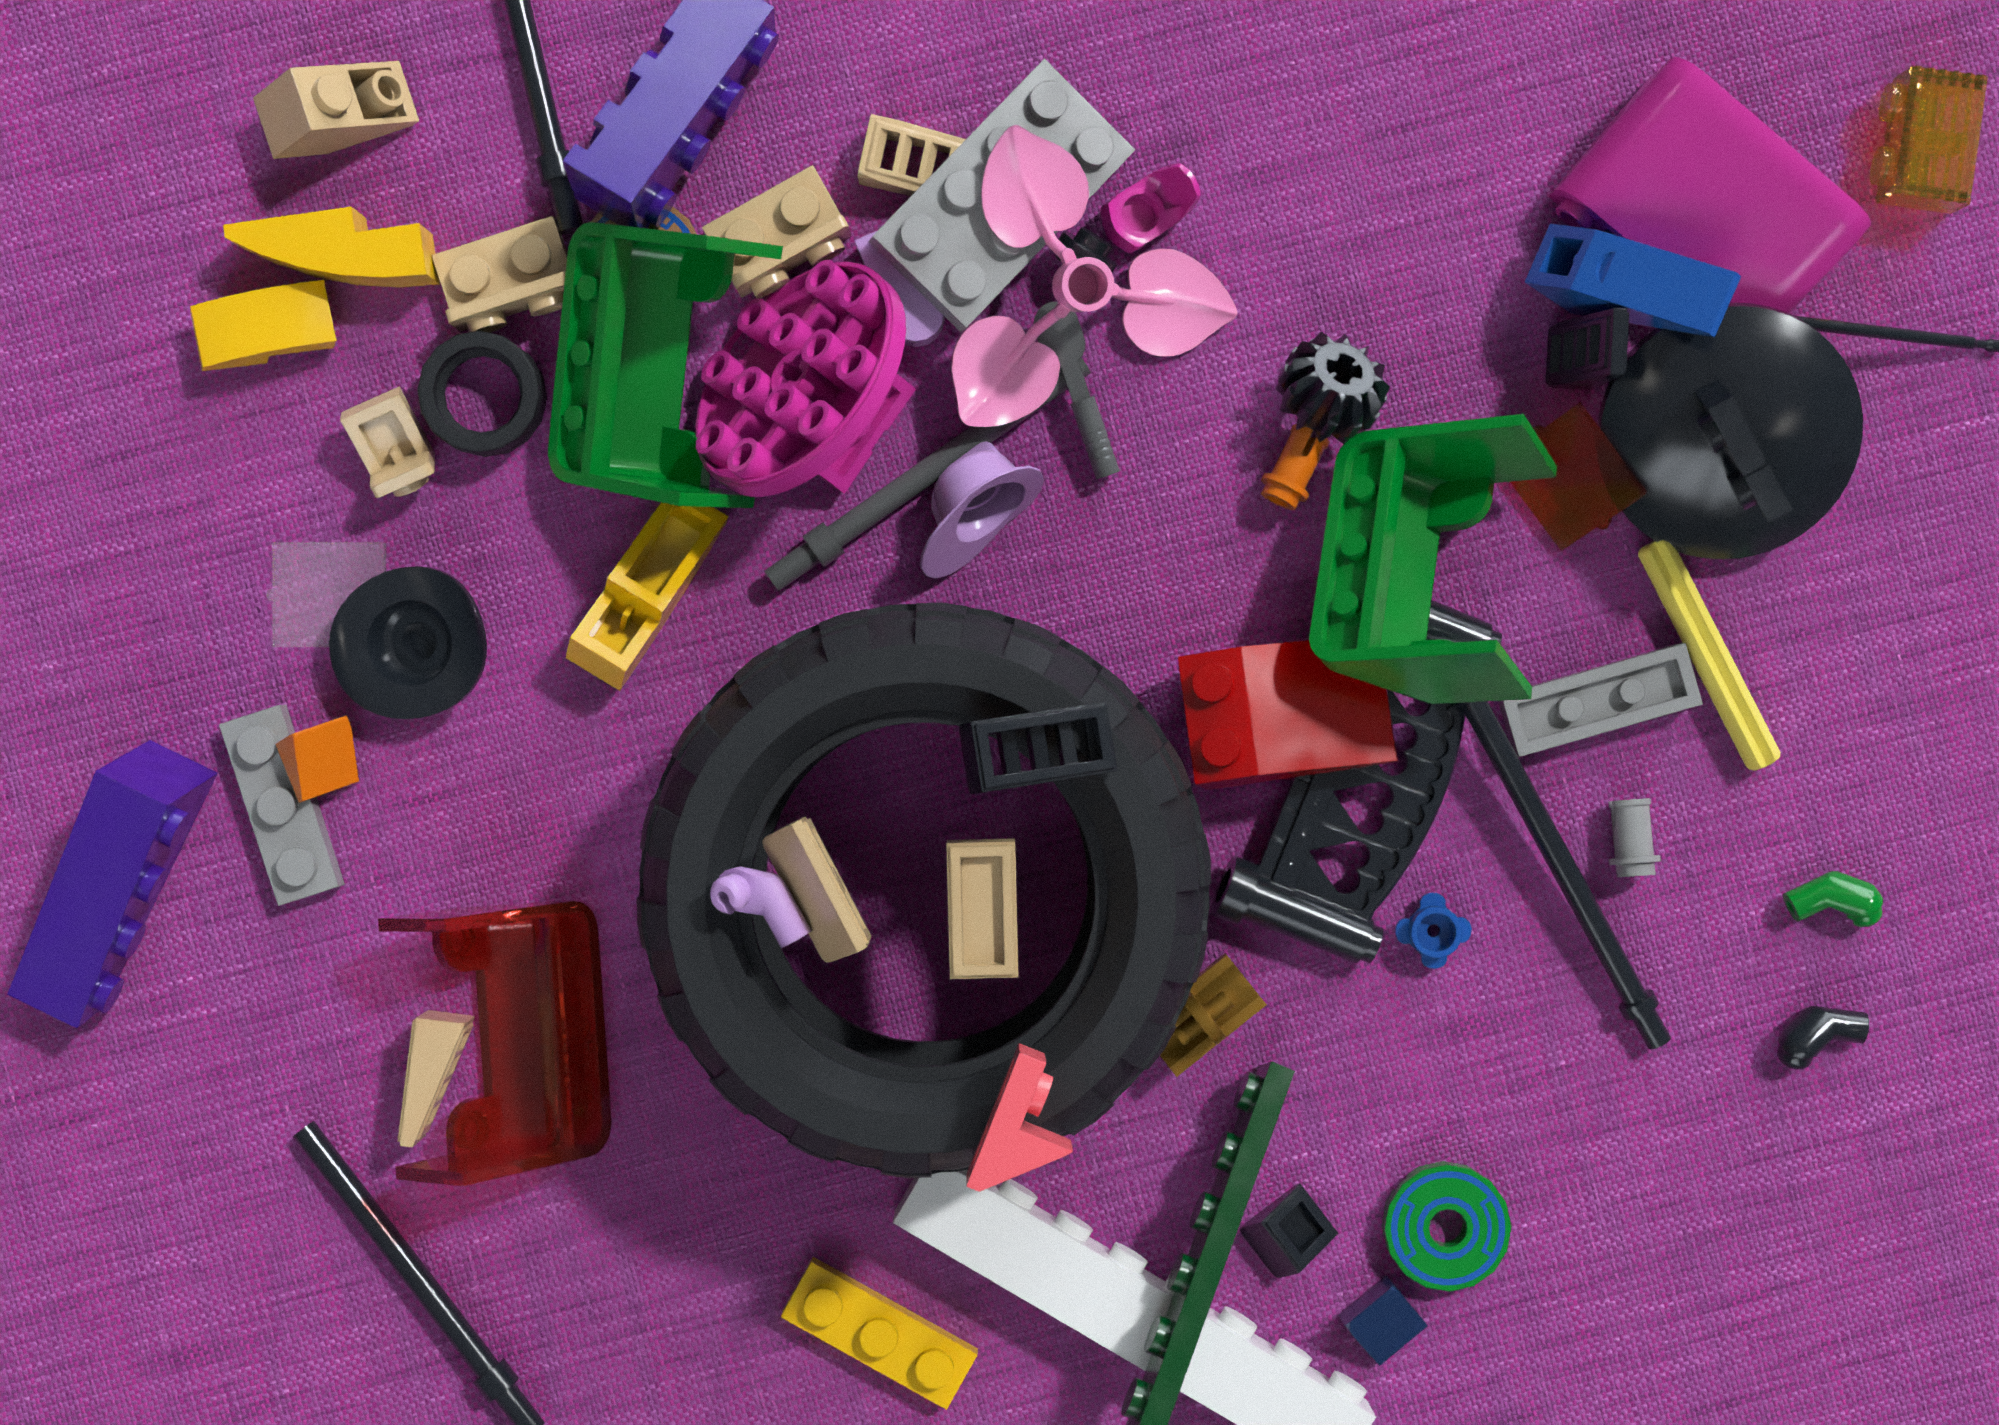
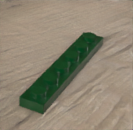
(1216, 1223)

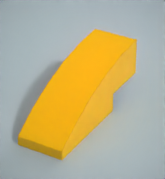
(341, 248)
(644, 591)

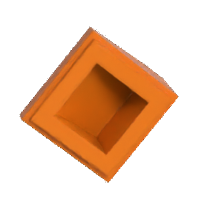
(320, 758)

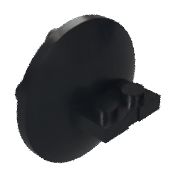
(1735, 432)

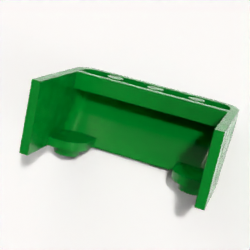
(627, 359)
(1381, 551)

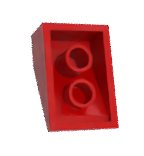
(1279, 716)

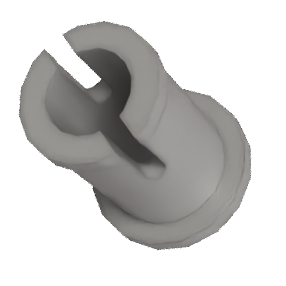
(1632, 838)

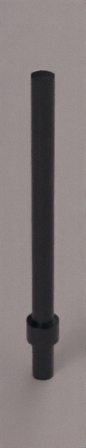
(544, 115)
(494, 1377)

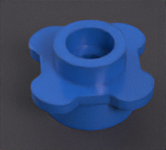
(1451, 932)

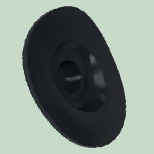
(408, 643)

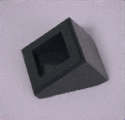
(1289, 1232)

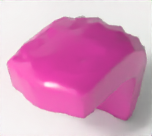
(1150, 207)

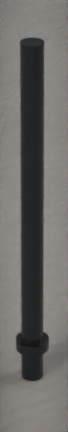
(1636, 1001)

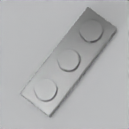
(1602, 700)
(287, 832)

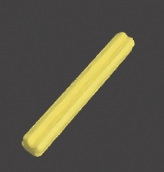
(1709, 654)

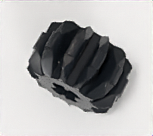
(1332, 387)

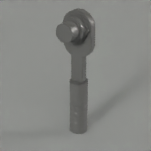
(1069, 344)

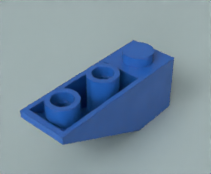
(1602, 271)

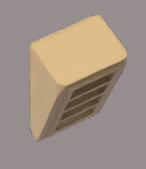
(906, 134)
(432, 1059)

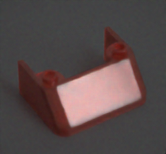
(537, 1038)

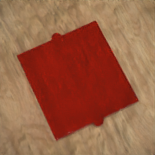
(1589, 479)

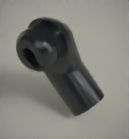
(1815, 1029)

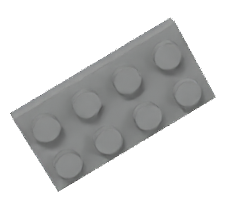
(941, 230)

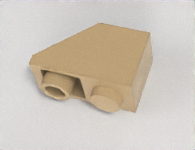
(333, 107)

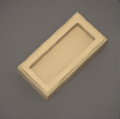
(982, 908)

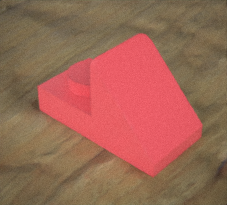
(1008, 1142)

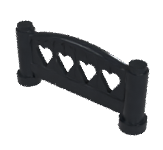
(1289, 887)

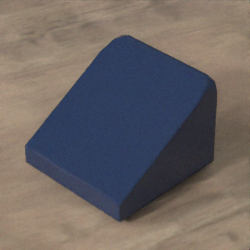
(1382, 1320)

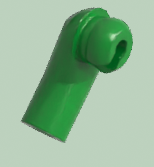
(1840, 891)

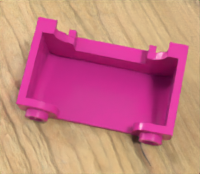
(1714, 185)

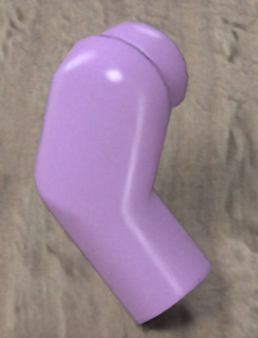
(762, 895)

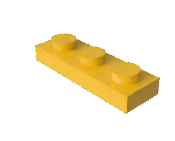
(879, 1333)

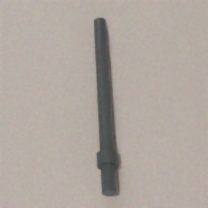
(826, 542)

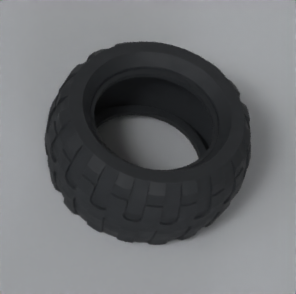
(793, 1058)

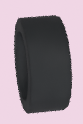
(434, 383)

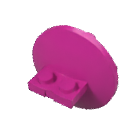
(809, 387)

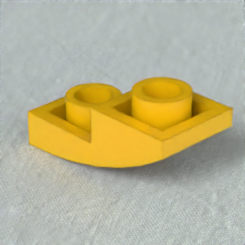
(262, 324)

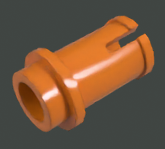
(1293, 469)

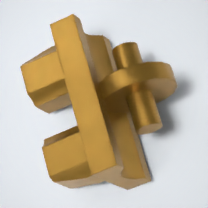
(1214, 1009)

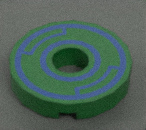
(1476, 1248)

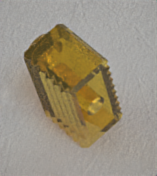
(1929, 139)

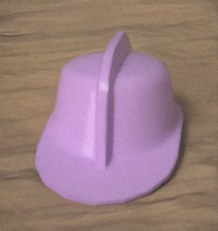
(973, 504)

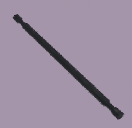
(1900, 334)

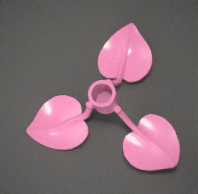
(1028, 194)

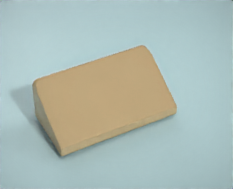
(817, 889)

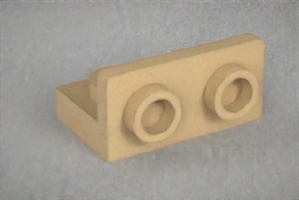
(789, 215)
(503, 276)

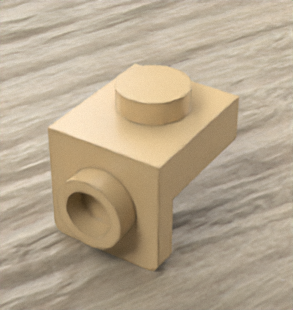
(390, 443)

